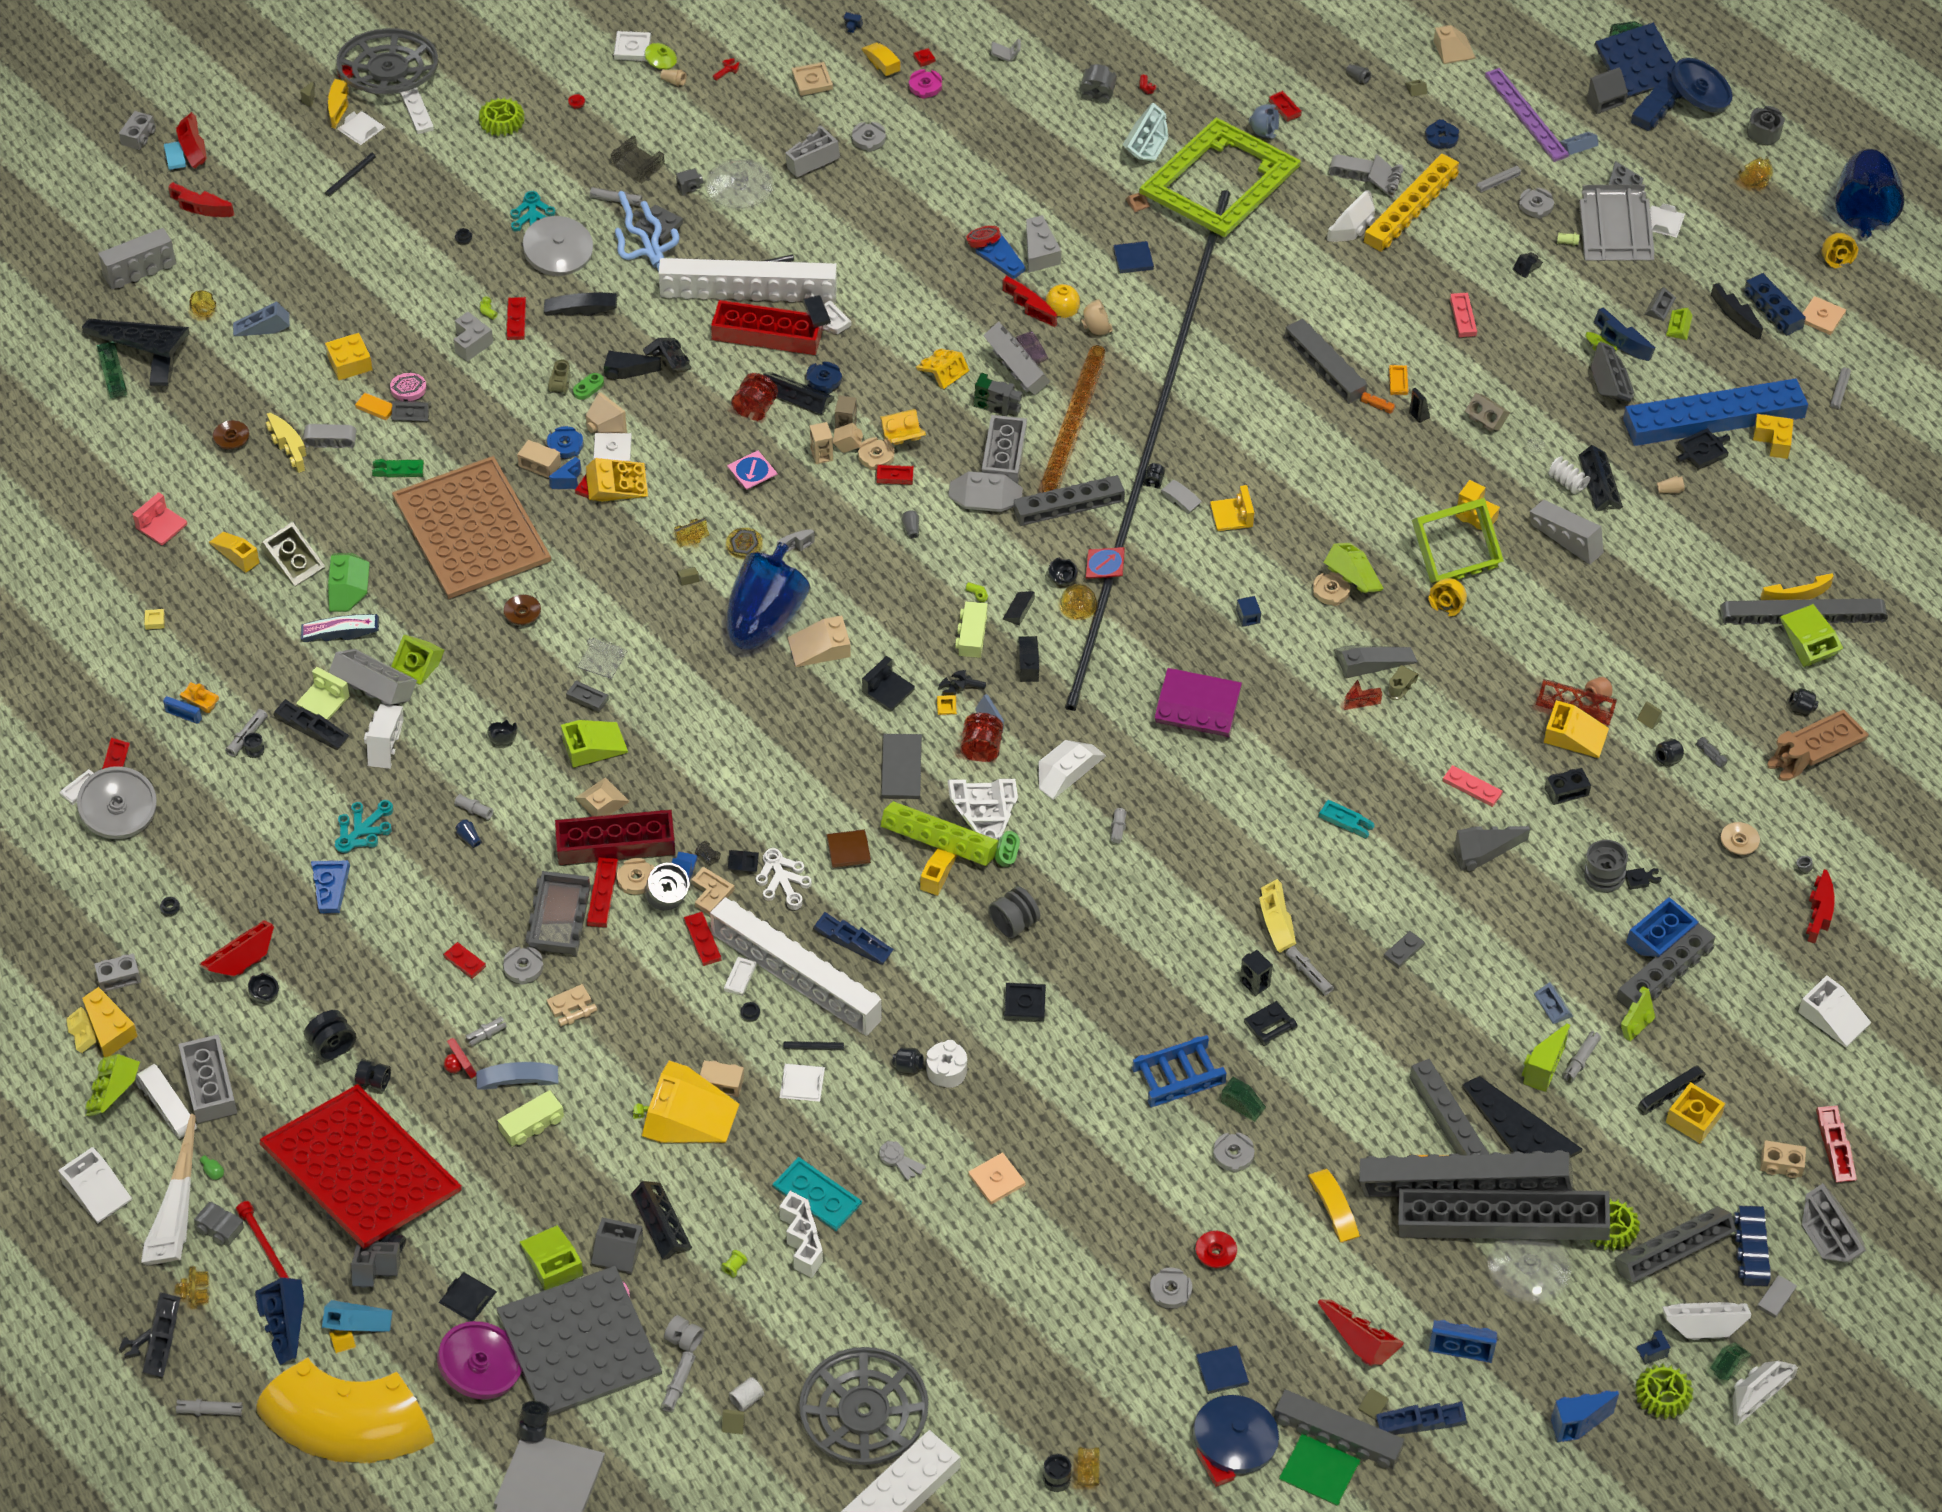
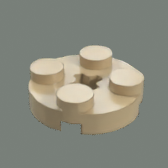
(872, 445)
(1327, 596)
(626, 872)

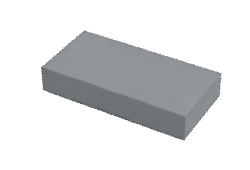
(1777, 1296)

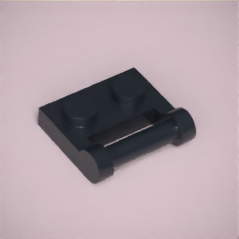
(1267, 1018)

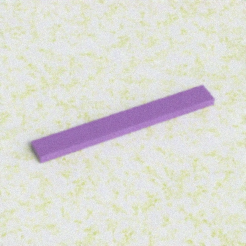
(1526, 115)

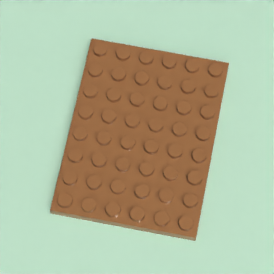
(471, 527)

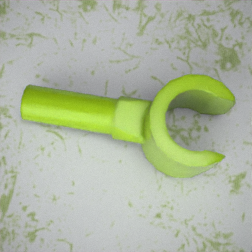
(639, 1110)

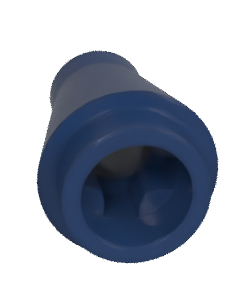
(468, 833)

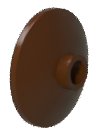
(224, 431)
(519, 604)

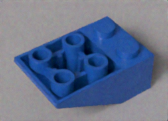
(1580, 1414)

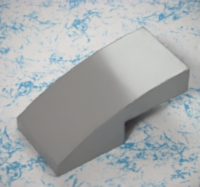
(1181, 495)
(799, 540)

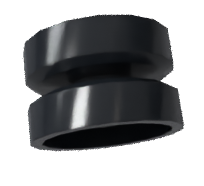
(329, 1035)

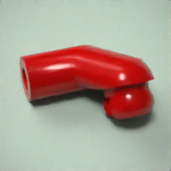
(1144, 86)

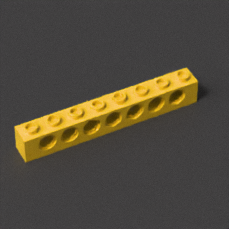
(1411, 202)

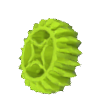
(501, 117)
(1619, 1233)
(1670, 1401)

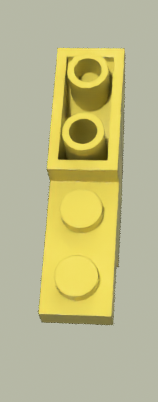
(288, 440)
(1276, 916)

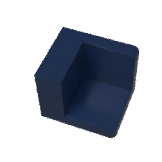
(1248, 611)
(1655, 1349)

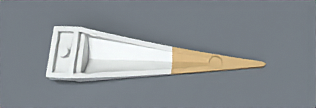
(170, 1226)

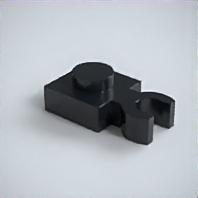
(1640, 879)

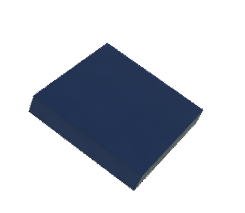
(1133, 257)
(1222, 1369)

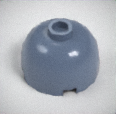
(1265, 121)

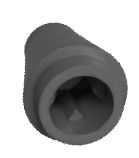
(1359, 73)
(911, 523)

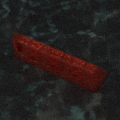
(1600, 715)

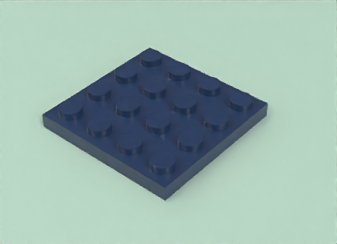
(1639, 55)

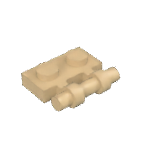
(571, 1000)

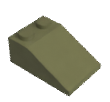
(292, 554)

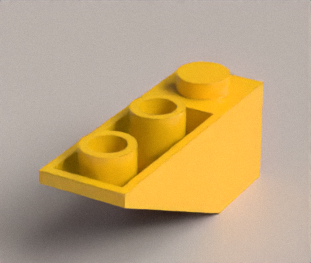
(236, 550)
(936, 871)

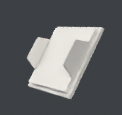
(360, 127)
(1666, 220)
(802, 1082)

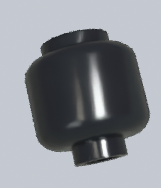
(1803, 701)
(1669, 752)
(908, 1060)

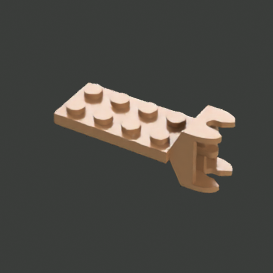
(1815, 743)

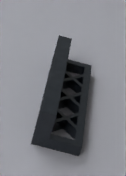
(800, 394)
(1602, 482)
(657, 1219)

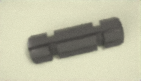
(1711, 752)

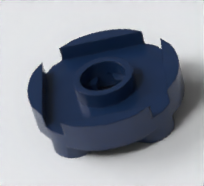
(1442, 127)
(824, 384)

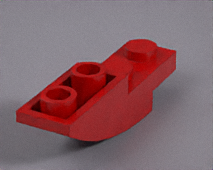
(191, 141)
(203, 204)
(1823, 905)

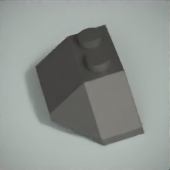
(1611, 374)

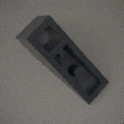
(627, 365)
(1028, 659)

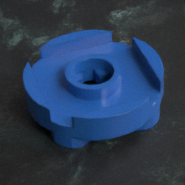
(567, 433)

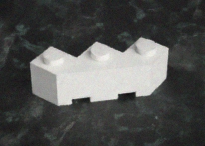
(802, 1234)

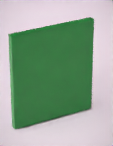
(1319, 1469)

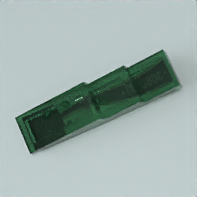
(112, 370)

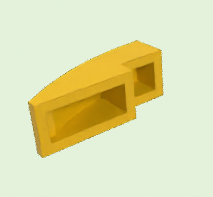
(882, 58)
(337, 101)

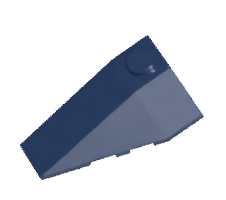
(283, 1309)

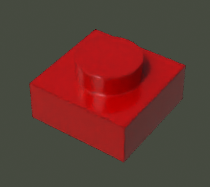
(924, 57)

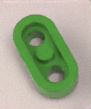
(588, 385)
(1005, 852)

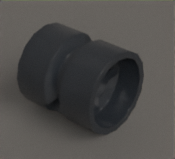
(374, 1075)
(534, 1421)
(1057, 1473)

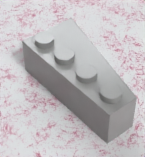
(1016, 358)
(1569, 530)

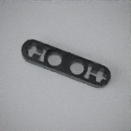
(1671, 1089)

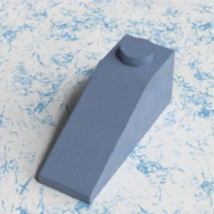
(264, 321)

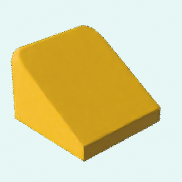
(946, 705)
(342, 1340)

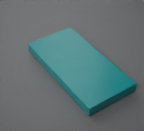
(826, 1198)

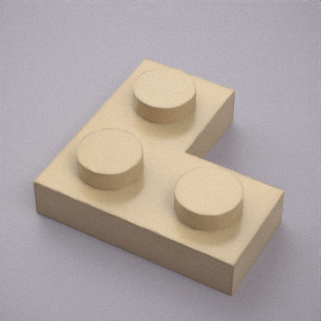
(714, 889)

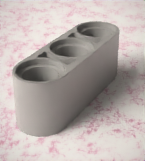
(1350, 167)
(329, 435)

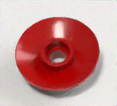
(1217, 1241)

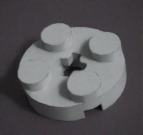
(868, 143)
(1535, 210)
(523, 974)
(1233, 1162)
(1168, 1298)

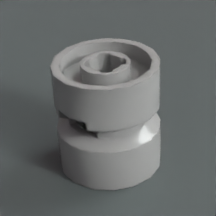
(684, 1334)

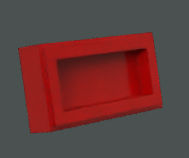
(455, 1062)

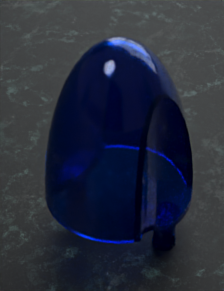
(1869, 191)
(764, 598)

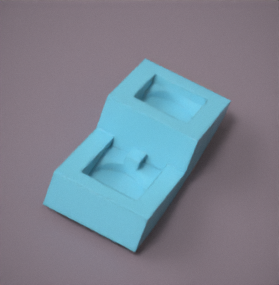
(174, 155)

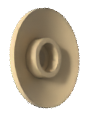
(1740, 832)

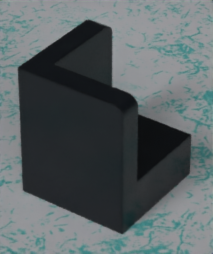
(743, 860)

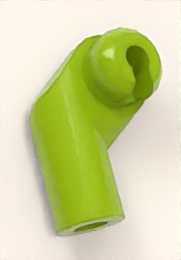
(485, 308)
(979, 591)

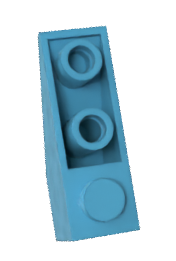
(356, 1317)

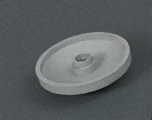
(557, 245)
(116, 802)

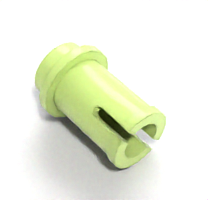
(1568, 238)

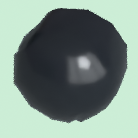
(1063, 569)
(502, 733)
(263, 985)

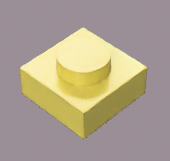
(154, 619)

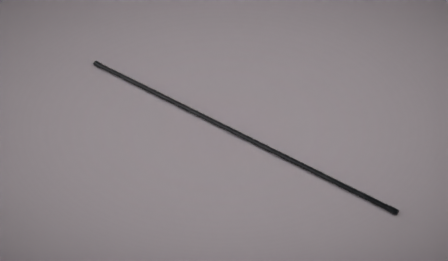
(1074, 695)

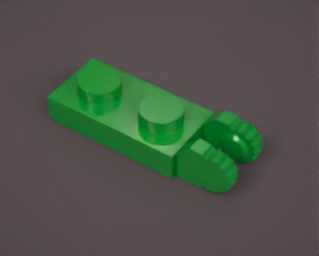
(398, 468)

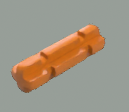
(1377, 402)

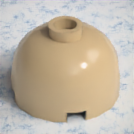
(1096, 318)

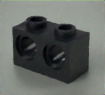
(1567, 786)
(1255, 972)

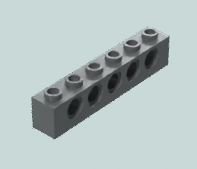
(1069, 500)
(1676, 959)
(1675, 1244)

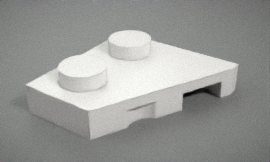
(839, 321)

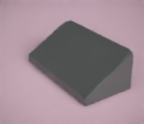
(1660, 304)

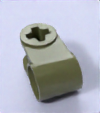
(560, 376)
(1401, 682)

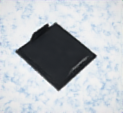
(467, 1296)

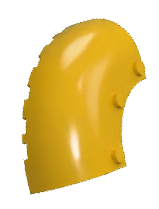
(344, 1417)

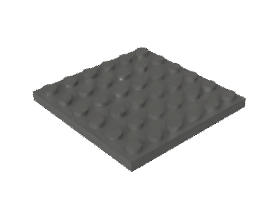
(579, 1341)

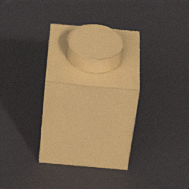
(847, 437)

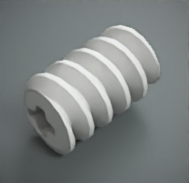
(1567, 477)

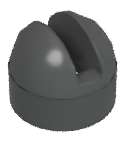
(1805, 864)

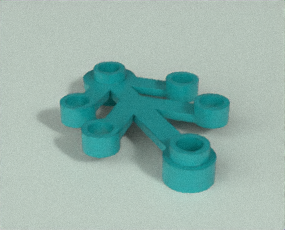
(532, 201)
(363, 828)

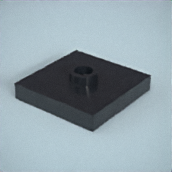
(1025, 1002)

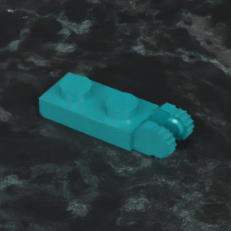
(1346, 818)

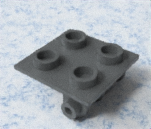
(1624, 176)

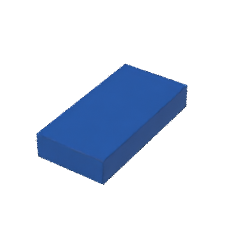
(182, 710)

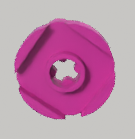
(925, 90)

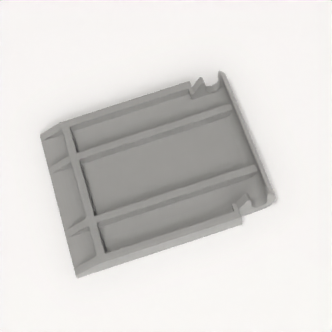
(1616, 223)
(549, 1477)

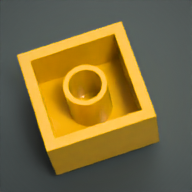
(348, 356)
(1695, 1113)

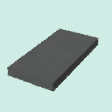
(901, 766)

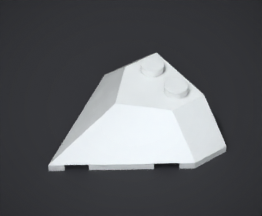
(984, 805)

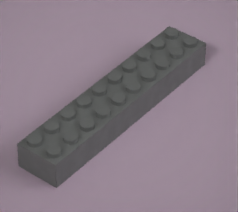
(1474, 1171)
(1504, 1214)

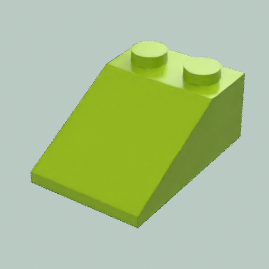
(1544, 1059)

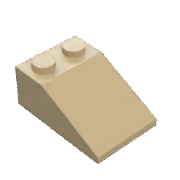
(820, 642)

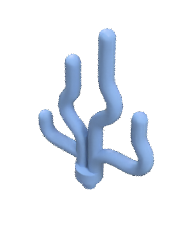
(653, 251)

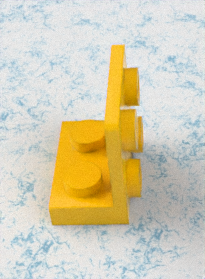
(945, 365)
(901, 427)
(1234, 512)

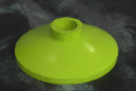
(660, 56)
(1594, 339)

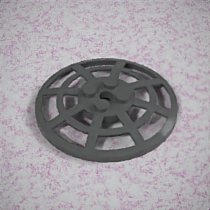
(387, 65)
(862, 1396)

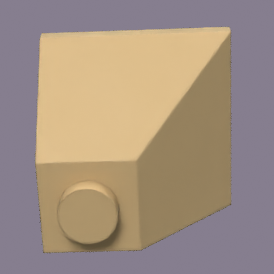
(1452, 45)
(605, 416)
(602, 799)

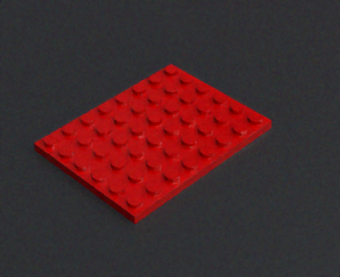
(360, 1165)

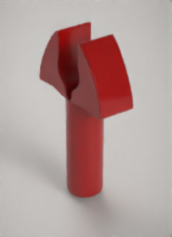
(728, 68)

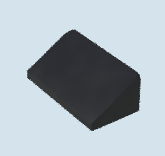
(1019, 607)

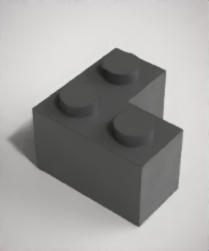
(374, 1260)

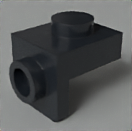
(1526, 263)

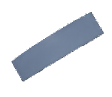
(516, 1074)

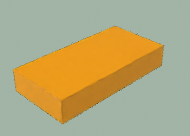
(1398, 379)
(374, 406)

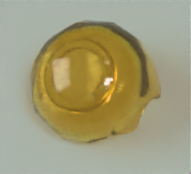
(202, 300)

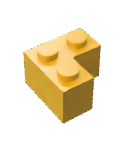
(1774, 431)
(1472, 492)

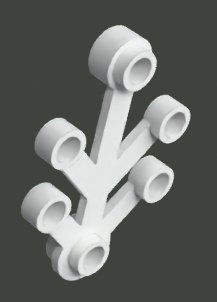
(782, 876)

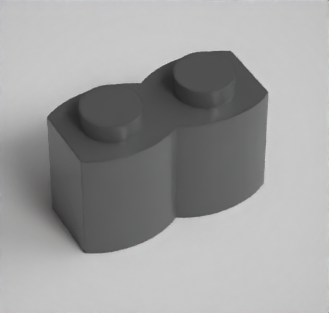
(218, 1224)

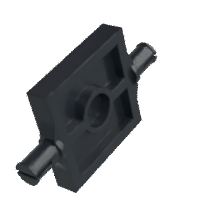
(1703, 448)

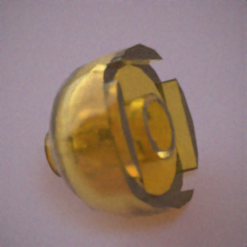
(1757, 173)
(1078, 602)

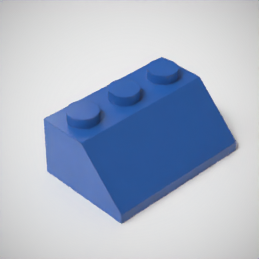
(1660, 929)
(1463, 1341)

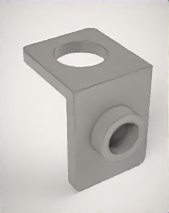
(1006, 53)

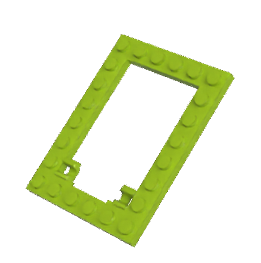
(1275, 166)

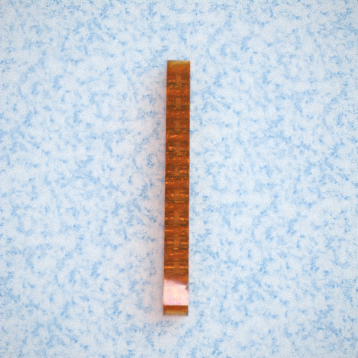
(1074, 419)

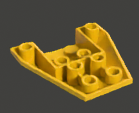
(688, 1109)

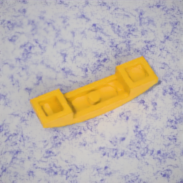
(1804, 592)
(1335, 1204)

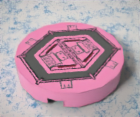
(408, 386)

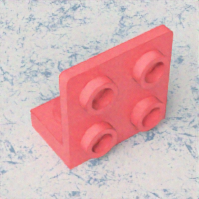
(157, 520)

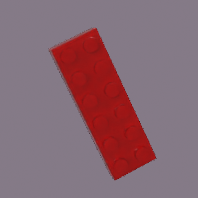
(765, 327)

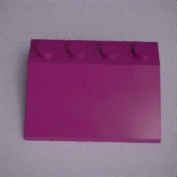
(1198, 702)

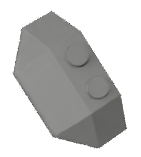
(984, 491)
(1830, 1227)

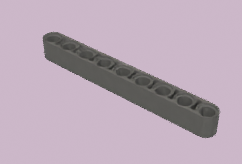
(1831, 609)

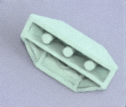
(1148, 134)

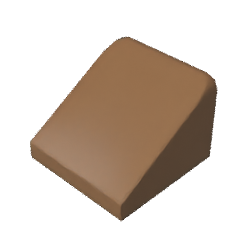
(1137, 202)

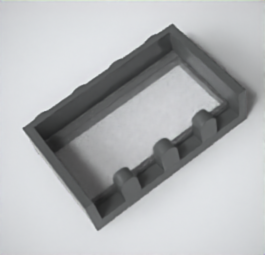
(558, 912)

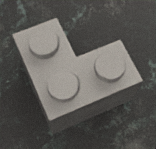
(472, 336)

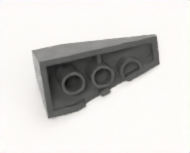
(1364, 659)
(1479, 846)

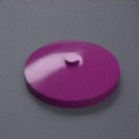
(478, 1360)

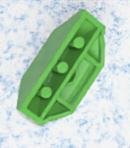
(347, 581)

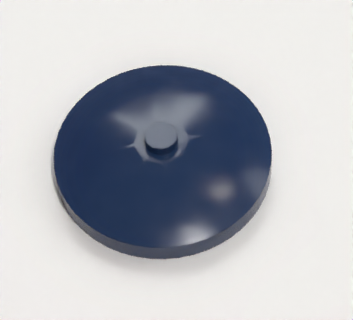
(1701, 85)
(1236, 1434)

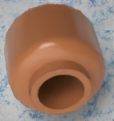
(1600, 686)

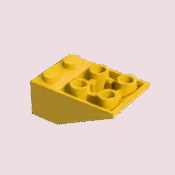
(615, 480)
(1575, 730)

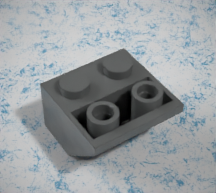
(1607, 91)
(617, 1245)

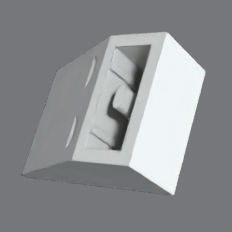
(1834, 1011)
(94, 1185)

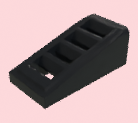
(1419, 406)

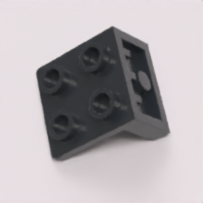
(671, 350)
(885, 685)

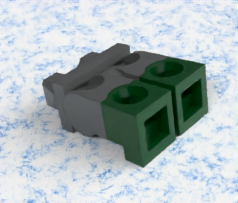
(996, 396)

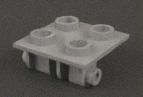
(1385, 176)

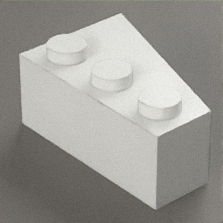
(382, 735)

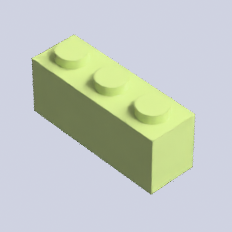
(972, 629)
(531, 1118)

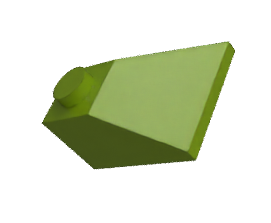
(417, 658)

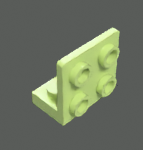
(325, 694)

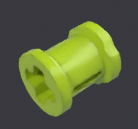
(734, 1263)

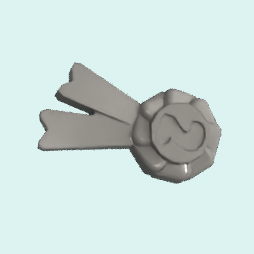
(892, 1154)

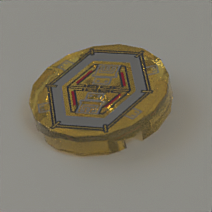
(744, 541)

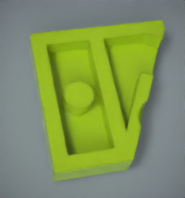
(1638, 1016)

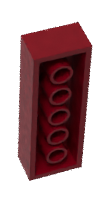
(615, 837)

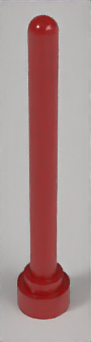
(246, 1211)

